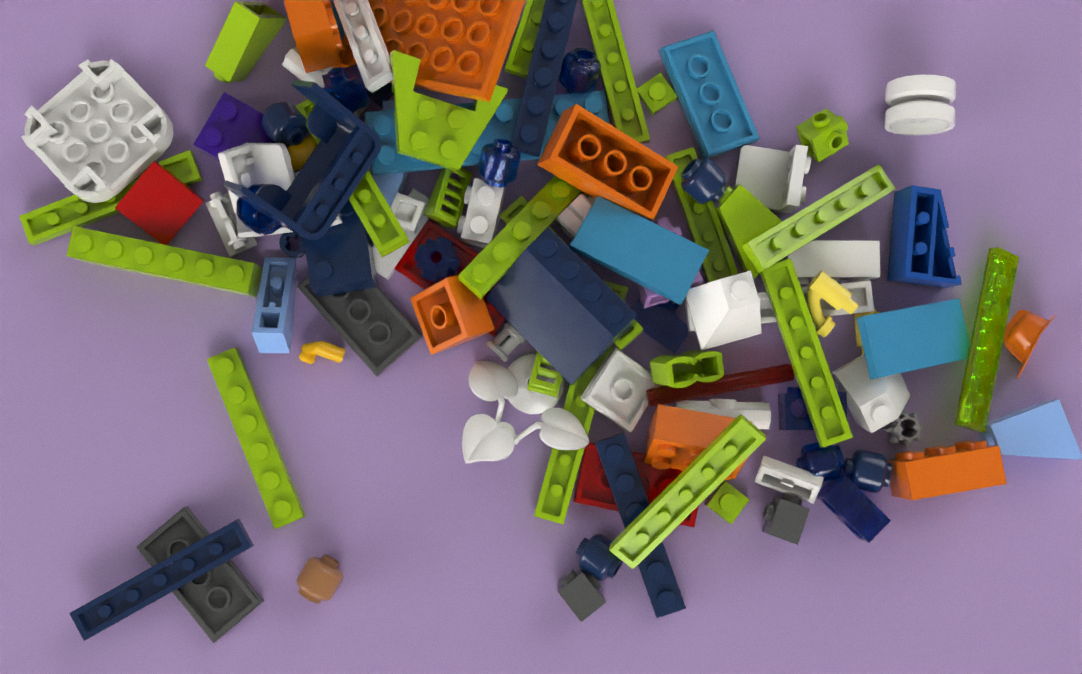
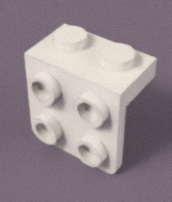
(257, 165)
(774, 175)

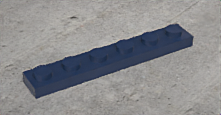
(543, 76)
(631, 502)
(161, 579)

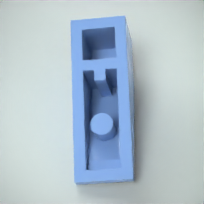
(275, 306)

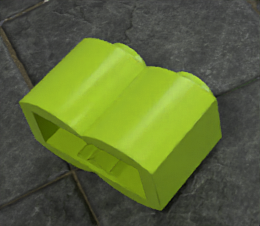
(687, 368)

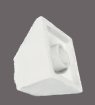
(725, 310)
(871, 401)

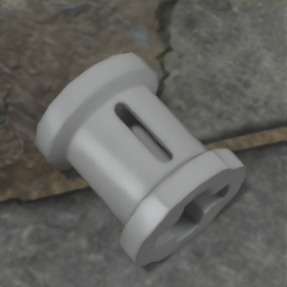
(506, 342)

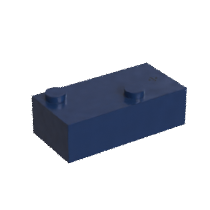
(342, 257)

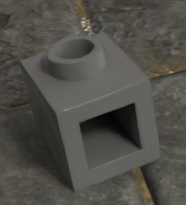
(785, 518)
(581, 593)

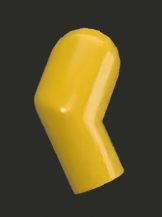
(322, 349)

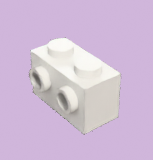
(482, 214)

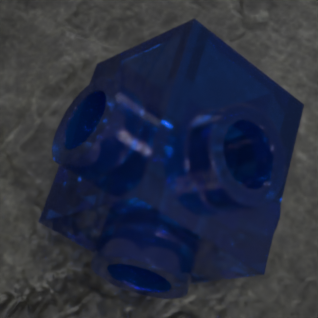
(347, 87)
(445, 268)

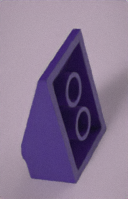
(230, 126)

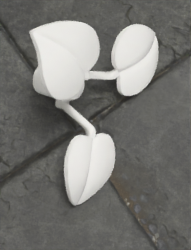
(494, 440)

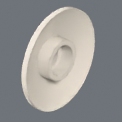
(527, 400)

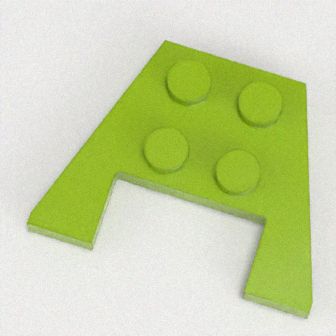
(431, 127)

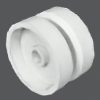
(920, 105)

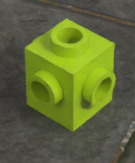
(823, 134)

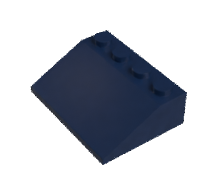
(561, 306)

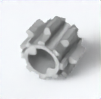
(912, 427)

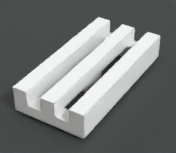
(788, 479)

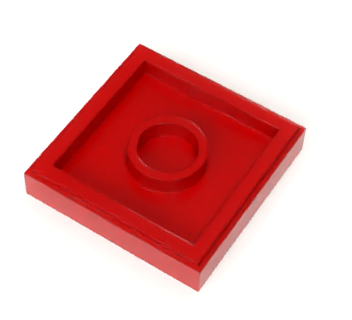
(159, 203)

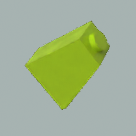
(243, 40)
(743, 220)

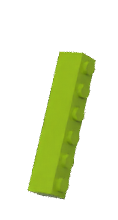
(164, 261)

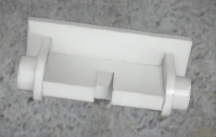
(225, 222)

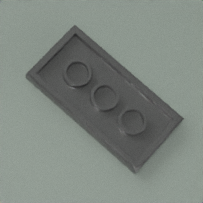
(367, 324)
(215, 598)

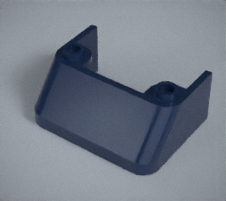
(327, 176)

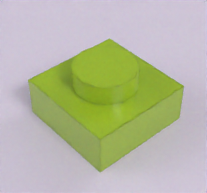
(656, 94)
(727, 502)

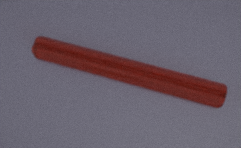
(726, 384)

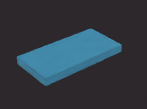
(708, 94)
(639, 250)
(914, 338)

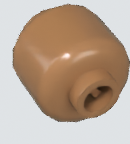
(319, 578)

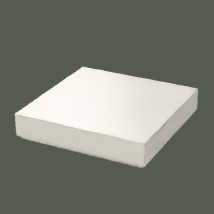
(619, 390)

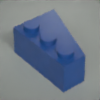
(920, 240)

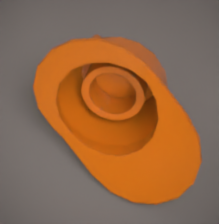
(1022, 335)

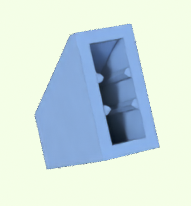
(1034, 432)

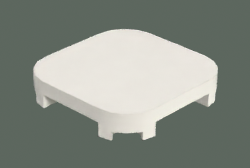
(98, 131)

